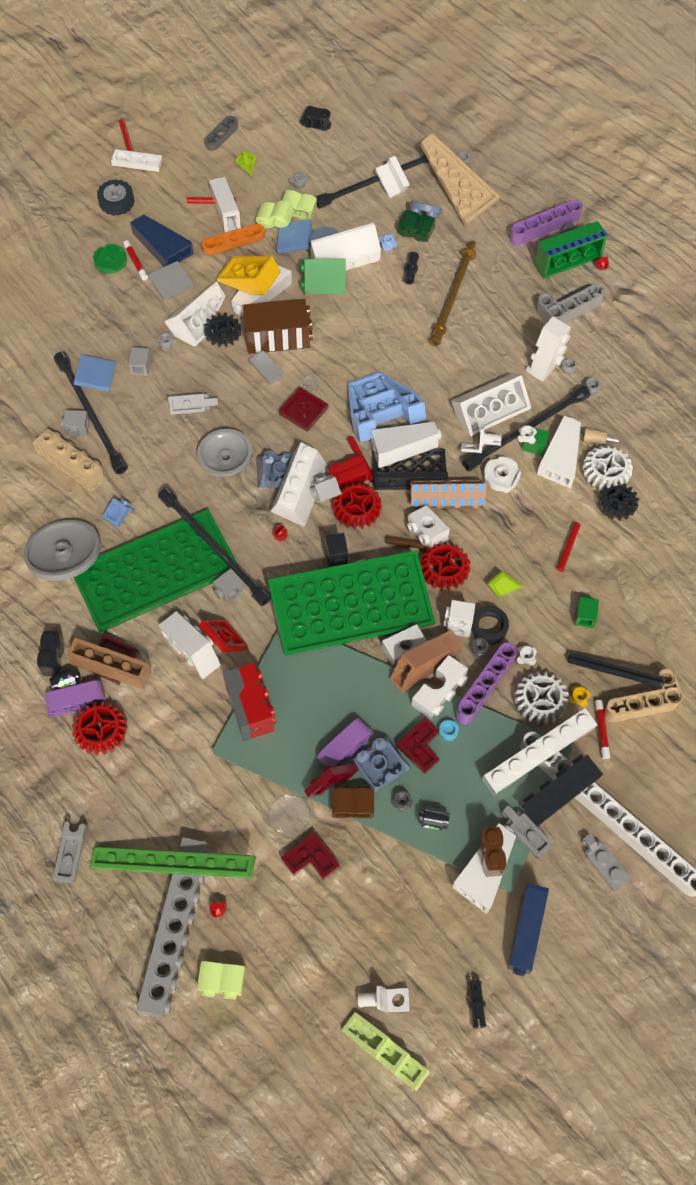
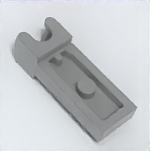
(70, 853)

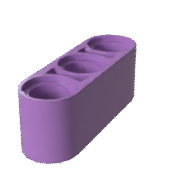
(74, 698)
(345, 743)

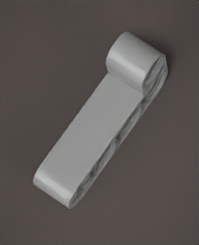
(572, 306)

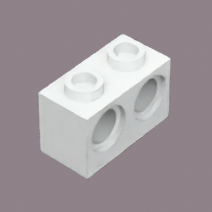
(459, 618)

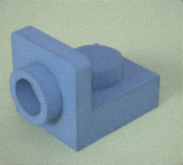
(117, 511)

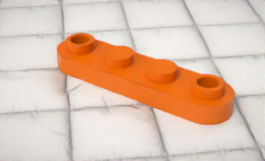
(233, 239)

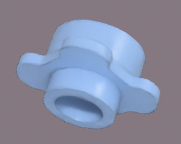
(387, 242)

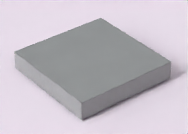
(170, 281)

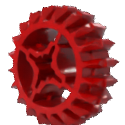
(354, 512)
(450, 575)
(83, 730)

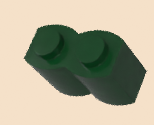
(416, 226)

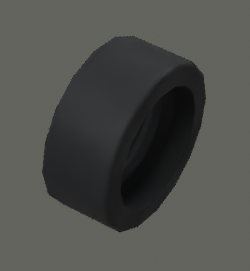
(495, 612)

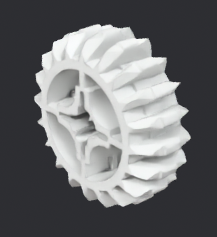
(596, 464)
(550, 710)

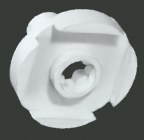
(499, 483)

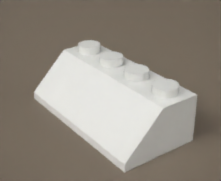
(357, 245)
(492, 403)
(294, 496)

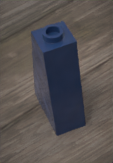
(161, 241)
(527, 929)

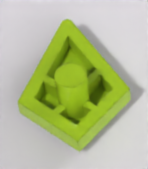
(246, 161)
(503, 584)

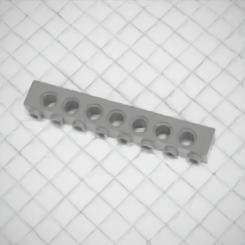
(161, 1006)

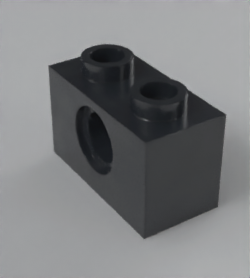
(336, 549)

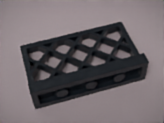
(401, 480)

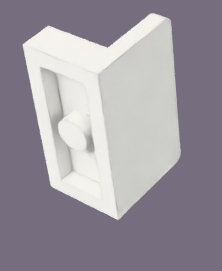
(392, 177)

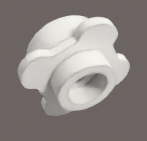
(527, 430)
(527, 650)

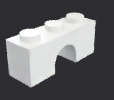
(430, 700)

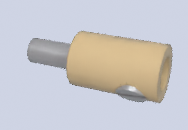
(598, 437)

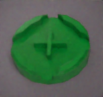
(110, 258)

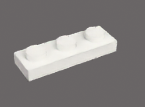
(137, 160)

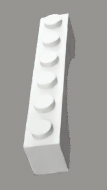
(539, 751)

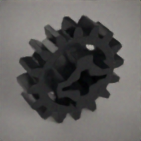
(222, 329)
(618, 502)

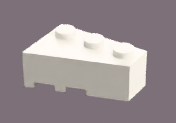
(191, 643)

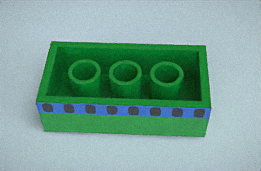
(570, 249)

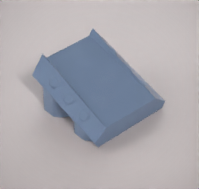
(272, 469)
(381, 763)

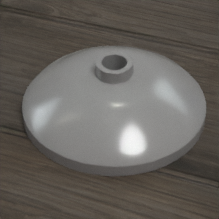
(224, 445)

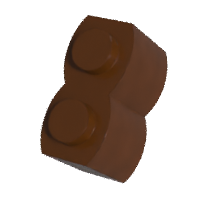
(352, 802)
(493, 855)

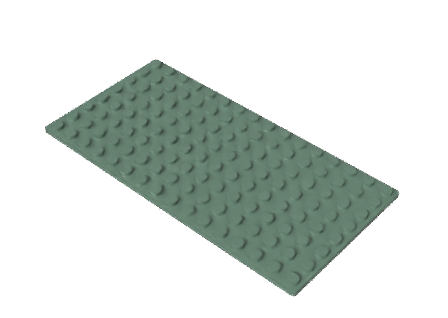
(331, 687)

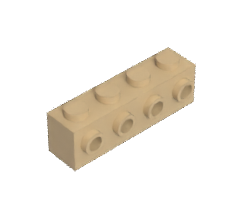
(68, 459)

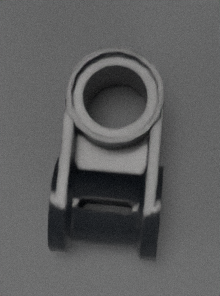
(315, 117)

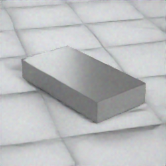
(266, 367)

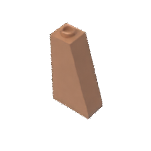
(424, 660)

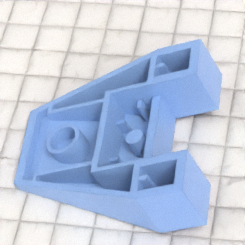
(381, 399)

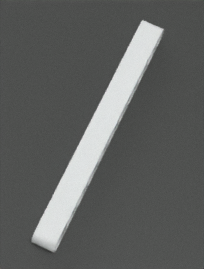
(622, 816)

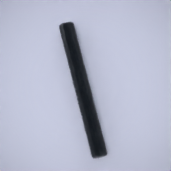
(616, 669)

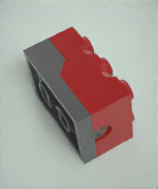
(249, 701)

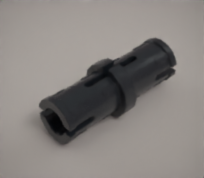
(411, 268)
(477, 1004)

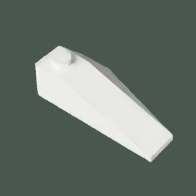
(189, 320)

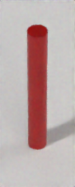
(125, 135)
(202, 200)
(357, 452)
(568, 547)

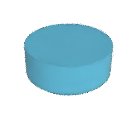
(448, 730)

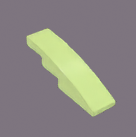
(385, 1051)

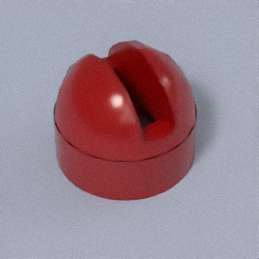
(602, 263)
(282, 535)
(217, 909)

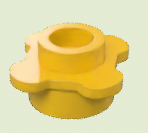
(576, 691)

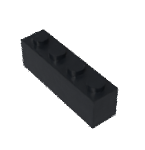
(561, 790)

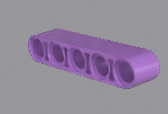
(545, 222)
(483, 690)

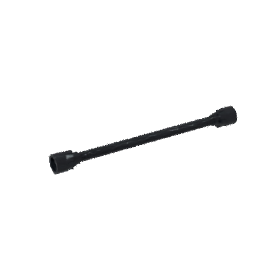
(326, 199)
(578, 395)
(116, 460)
(259, 593)

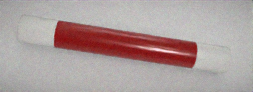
(135, 260)
(602, 729)

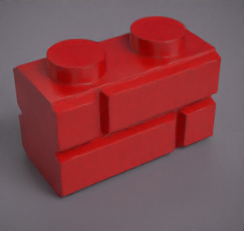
(349, 471)

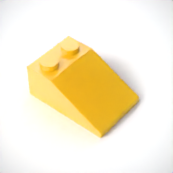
(250, 274)

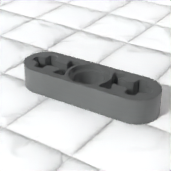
(221, 127)

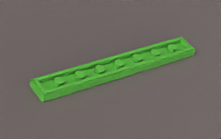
(173, 862)

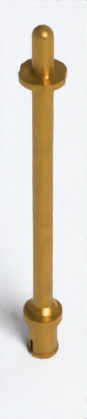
(440, 328)

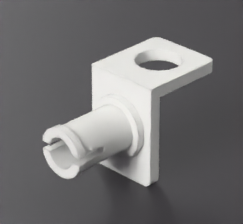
(488, 439)
(383, 999)

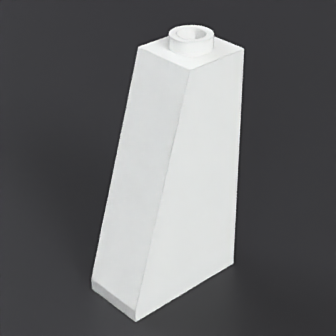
(225, 204)
(281, 283)
(403, 442)
(561, 455)
(473, 882)

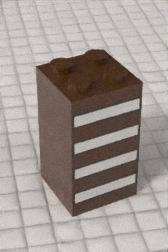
(277, 326)

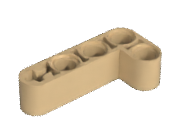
(641, 701)

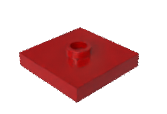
(223, 635)

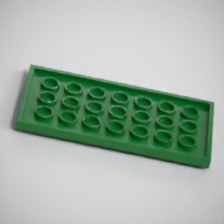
(152, 572)
(350, 602)

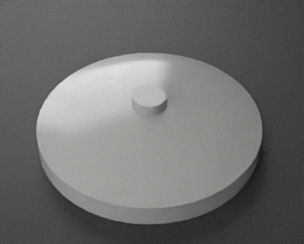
(62, 550)

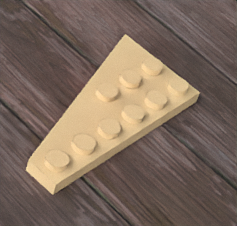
(463, 186)

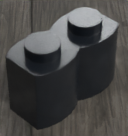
(51, 651)

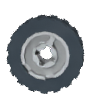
(115, 197)

